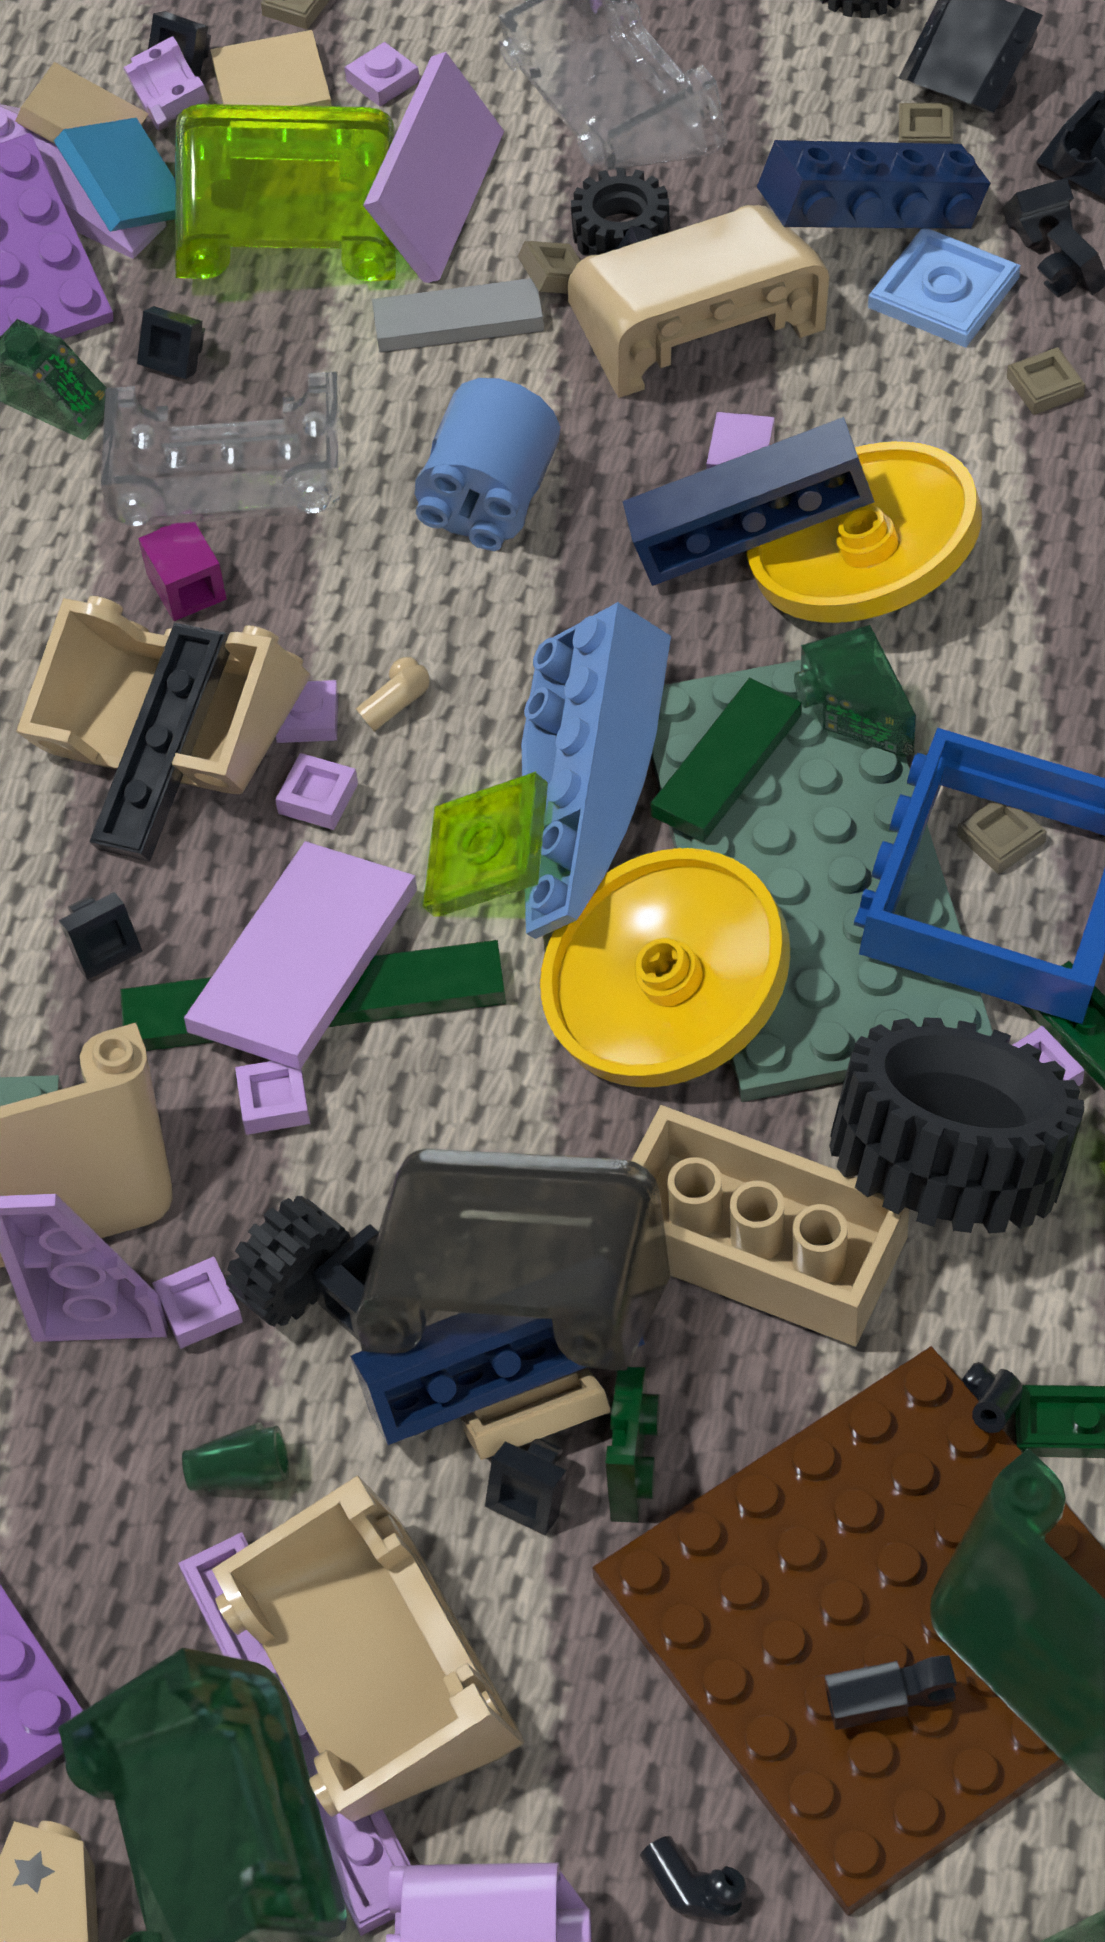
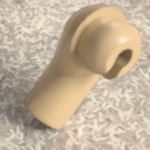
(406, 684)

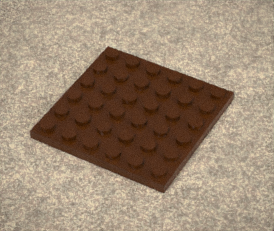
(831, 1568)

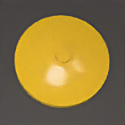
(880, 553)
(666, 968)

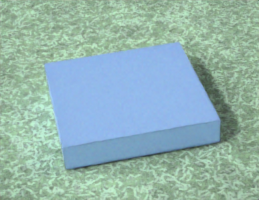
(944, 286)

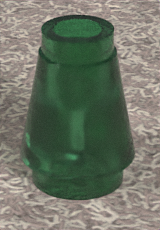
(238, 1461)

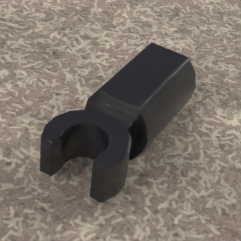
(887, 1690)

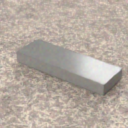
(457, 315)

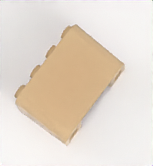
(101, 671)

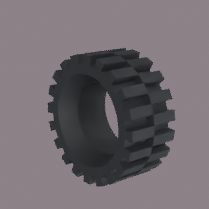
(955, 1124)

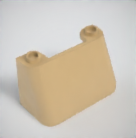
(694, 285)
(93, 1140)
(366, 1653)

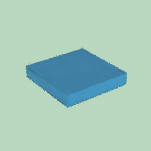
(120, 172)

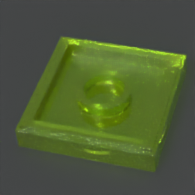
(486, 845)

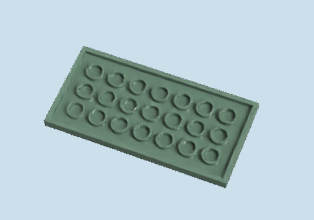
(813, 839)

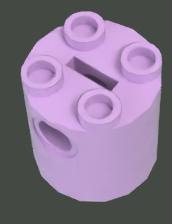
(486, 1904)

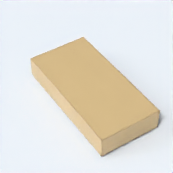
(536, 1413)

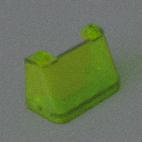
(279, 183)

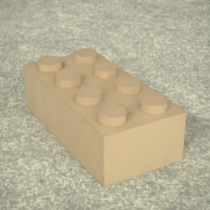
(770, 1226)

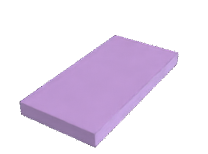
(434, 168)
(301, 955)

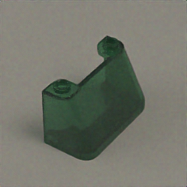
(1029, 1617)
(211, 1803)

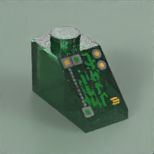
(49, 380)
(856, 691)

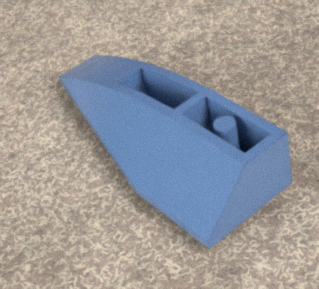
(592, 741)

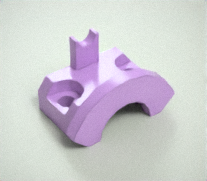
(164, 82)

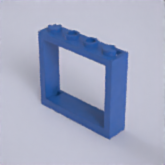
(958, 959)

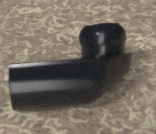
(996, 1396)
(693, 1892)

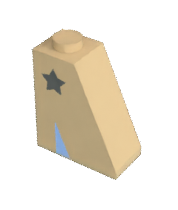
(47, 1886)

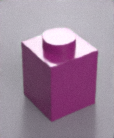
(182, 569)

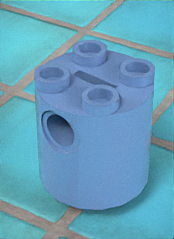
(487, 461)

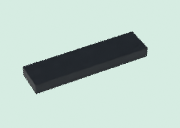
(165, 726)

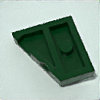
(627, 1470)

